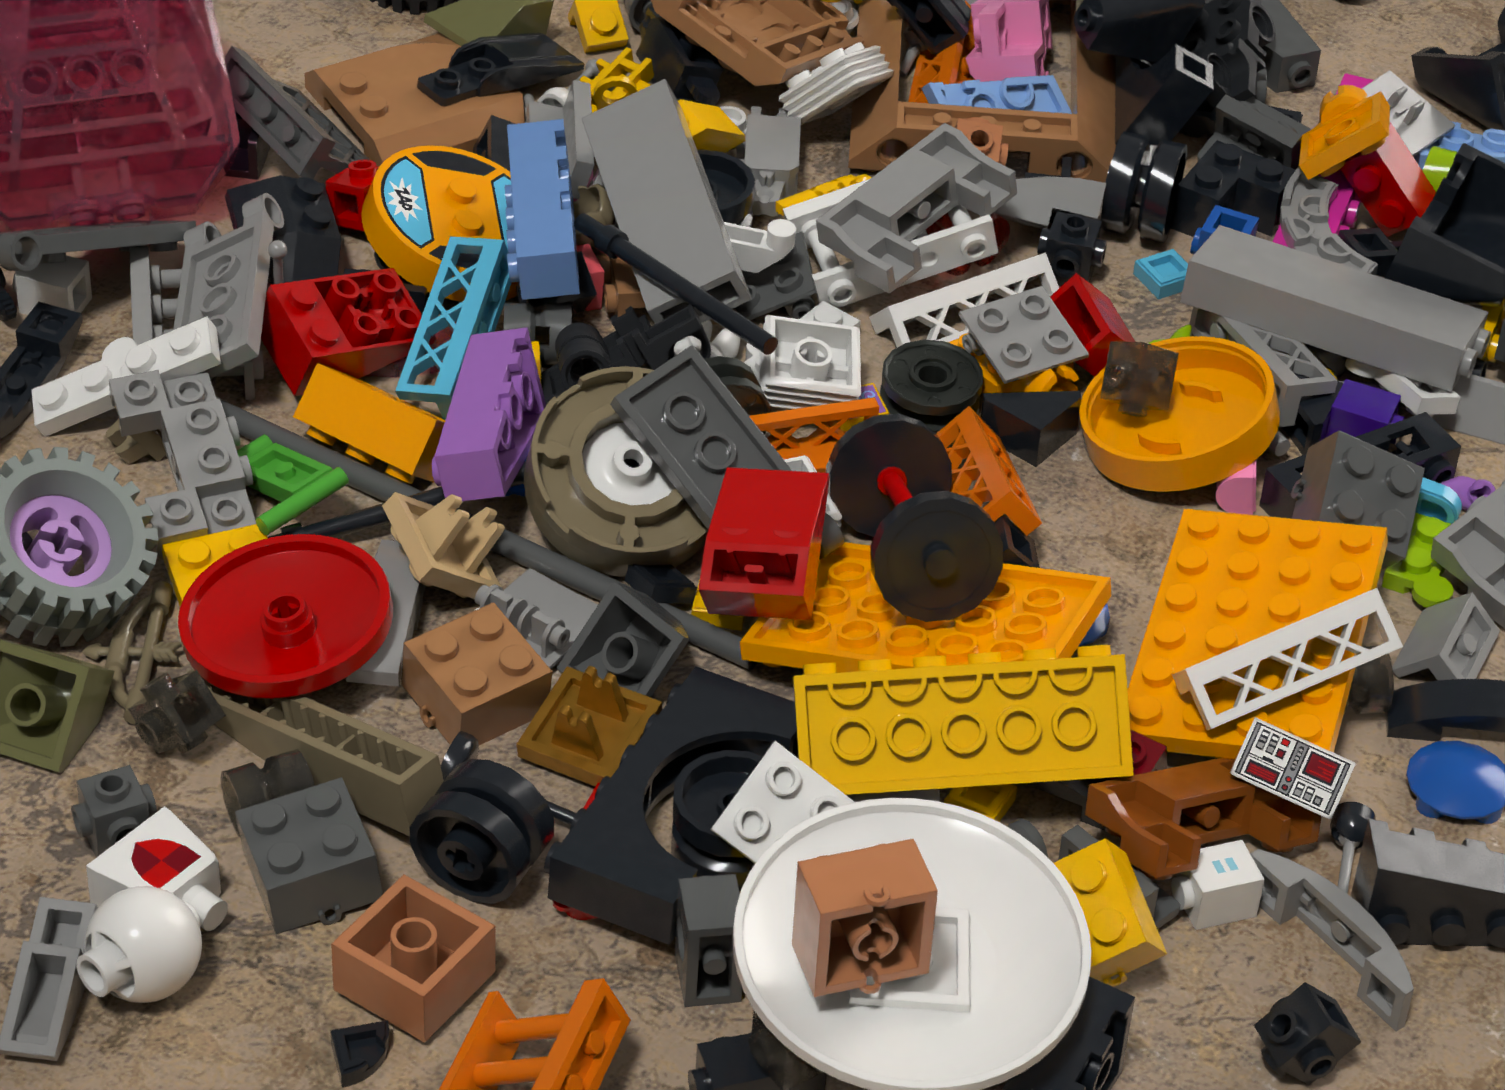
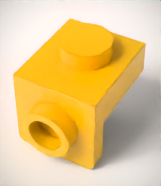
(598, 24)

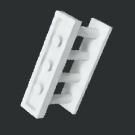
(939, 252)

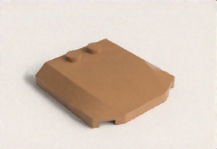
(761, 37)
(389, 112)

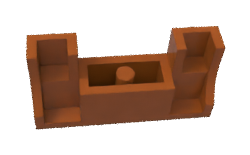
(1176, 809)

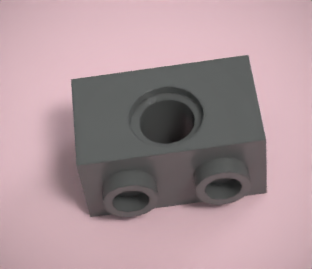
(706, 940)

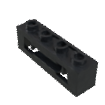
(1429, 448)

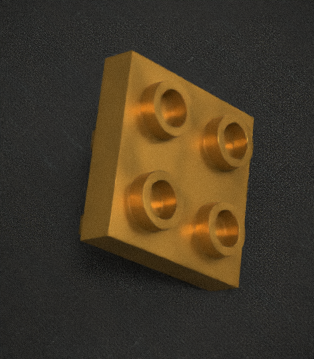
(586, 725)

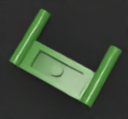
(289, 479)

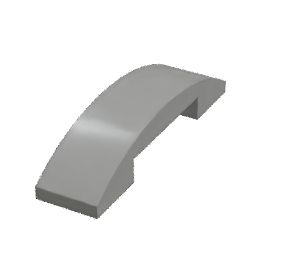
(1344, 926)

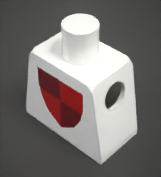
(162, 856)

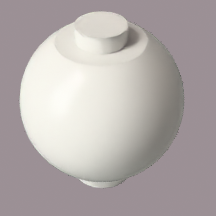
(141, 945)

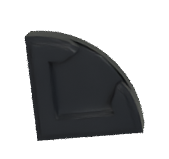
(359, 1050)

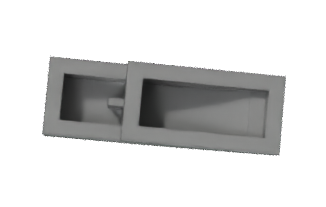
(1043, 195)
(47, 981)

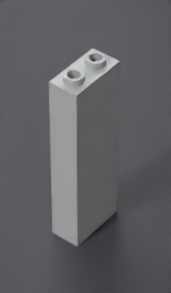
(664, 197)
(1336, 308)

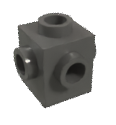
(111, 807)

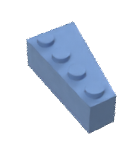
(540, 211)

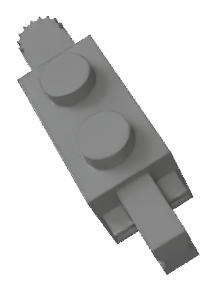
(773, 156)

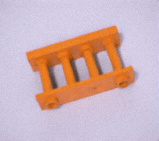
(576, 1061)

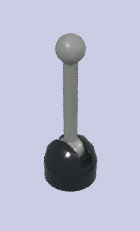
(1348, 831)

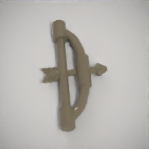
(121, 642)

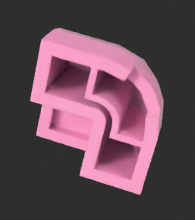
(1009, 39)

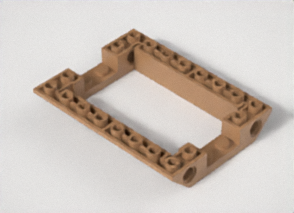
(888, 127)

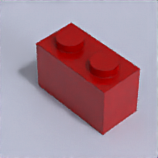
(1390, 184)
(1091, 319)

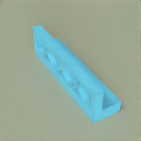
(475, 315)

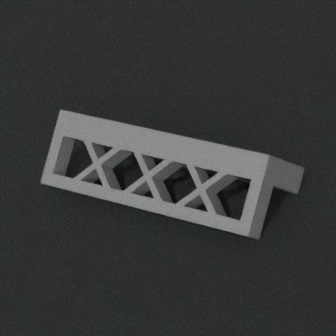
(1283, 366)

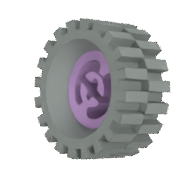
(76, 515)

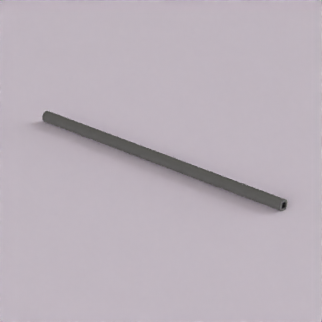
(508, 545)

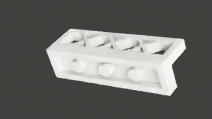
(960, 296)
(1271, 645)

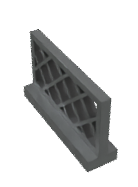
(287, 119)

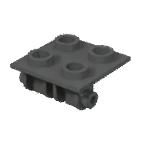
(782, 284)

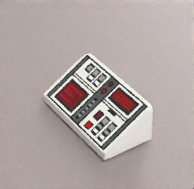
(1292, 768)

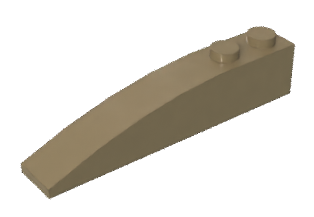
(382, 772)

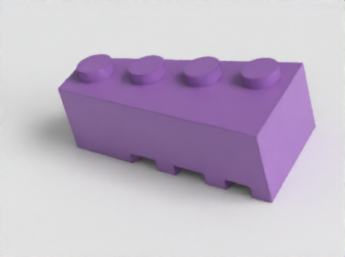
(489, 417)

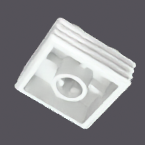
(834, 84)
(811, 363)

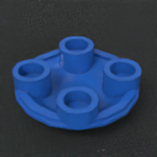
(1457, 781)

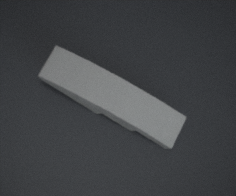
(407, 599)

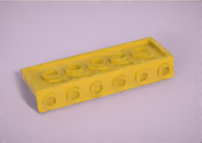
(965, 721)

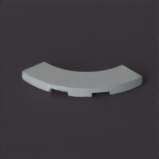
(1306, 222)

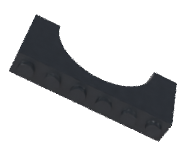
(1160, 95)
(610, 857)

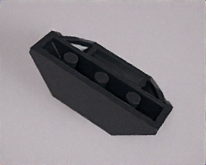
(308, 225)

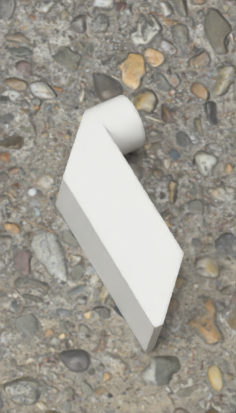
(761, 248)

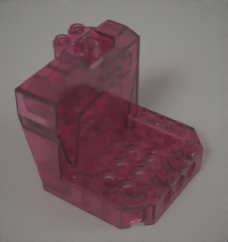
(111, 111)

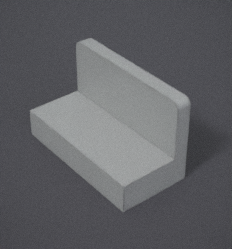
(1449, 640)

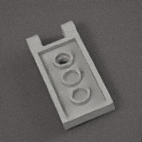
(229, 281)

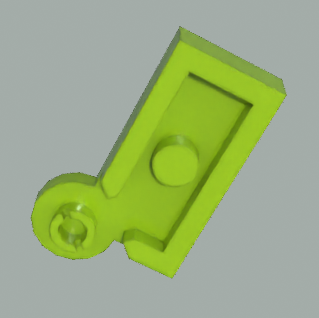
(1418, 569)

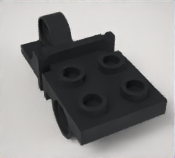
(1231, 39)
(634, 343)

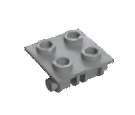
(1021, 335)
(541, 611)

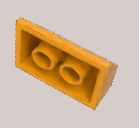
(371, 423)

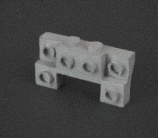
(906, 198)
(199, 452)
(1476, 551)

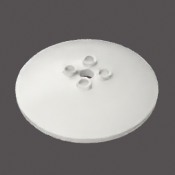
(1002, 962)

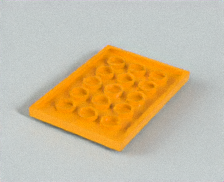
(1235, 583)
(856, 623)

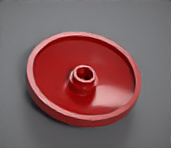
(285, 616)

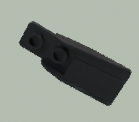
(497, 66)

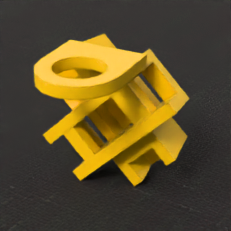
(615, 76)

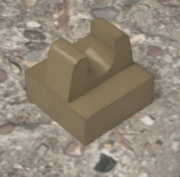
(138, 445)

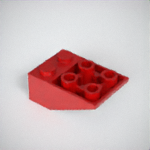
(339, 322)
(764, 544)

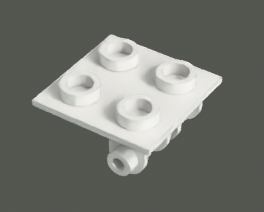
(774, 800)

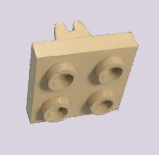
(445, 544)

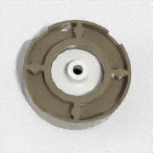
(599, 487)

